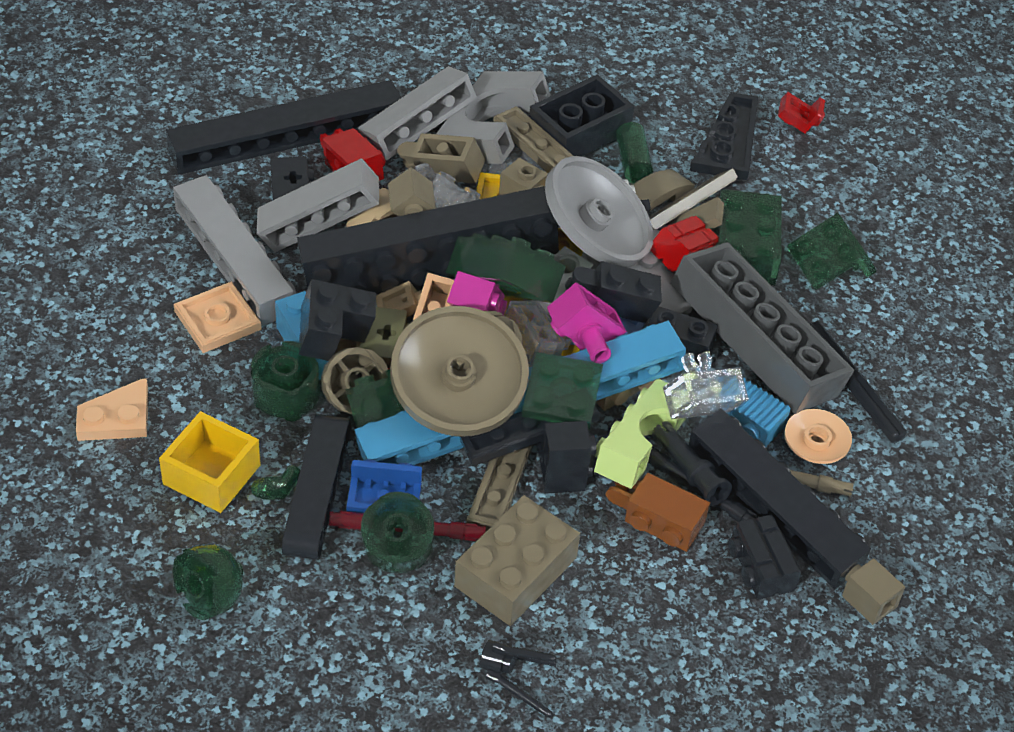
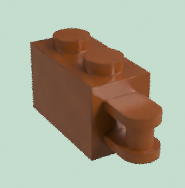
(661, 510)

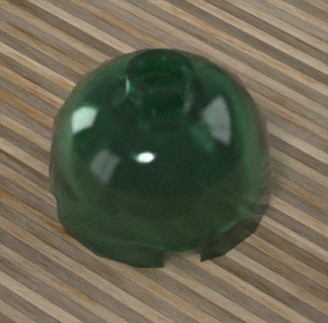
(208, 578)

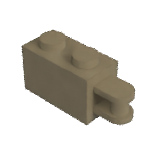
(445, 153)

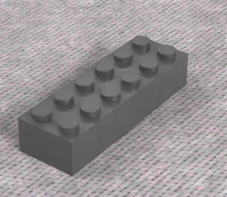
(762, 327)

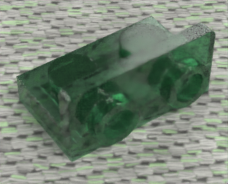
(372, 399)

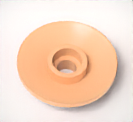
(818, 436)

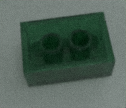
(753, 229)
(510, 264)

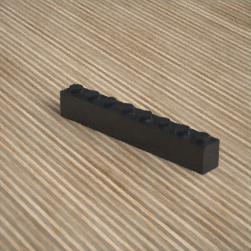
(275, 127)

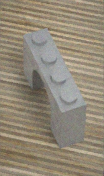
(496, 94)

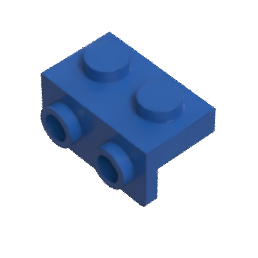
(375, 479)

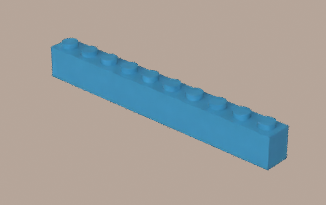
(633, 362)

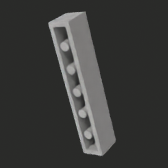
(232, 246)

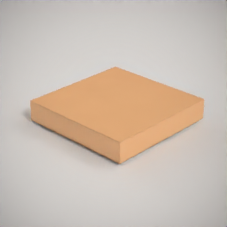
(217, 317)

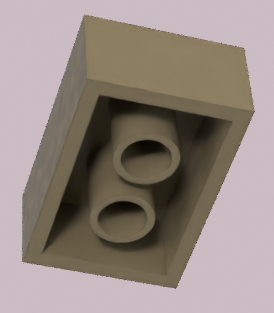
(516, 560)

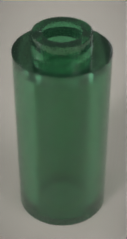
(634, 151)

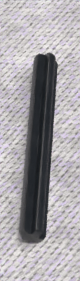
(866, 394)

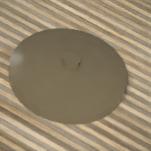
(459, 371)

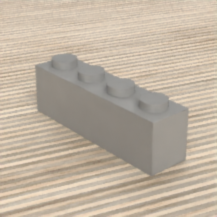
(419, 111)
(318, 205)

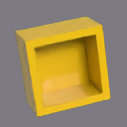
(210, 461)

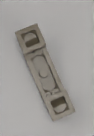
(662, 186)

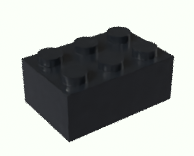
(583, 115)

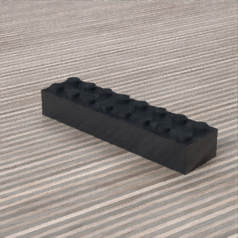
(412, 245)

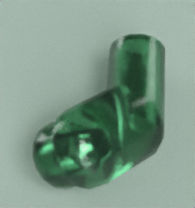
(276, 487)

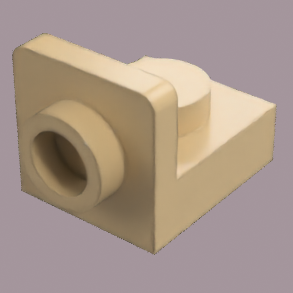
(400, 297)

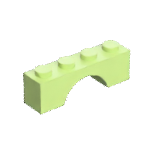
(626, 450)

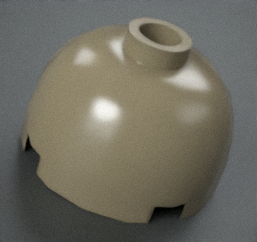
(344, 369)

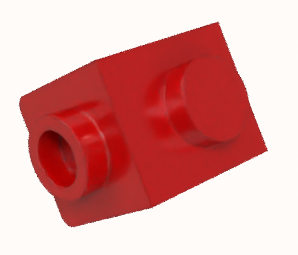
(800, 114)

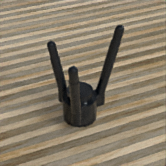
(501, 658)

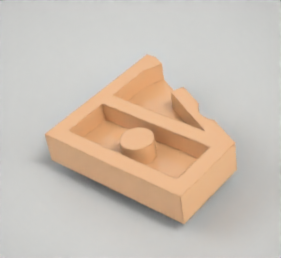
(115, 414)

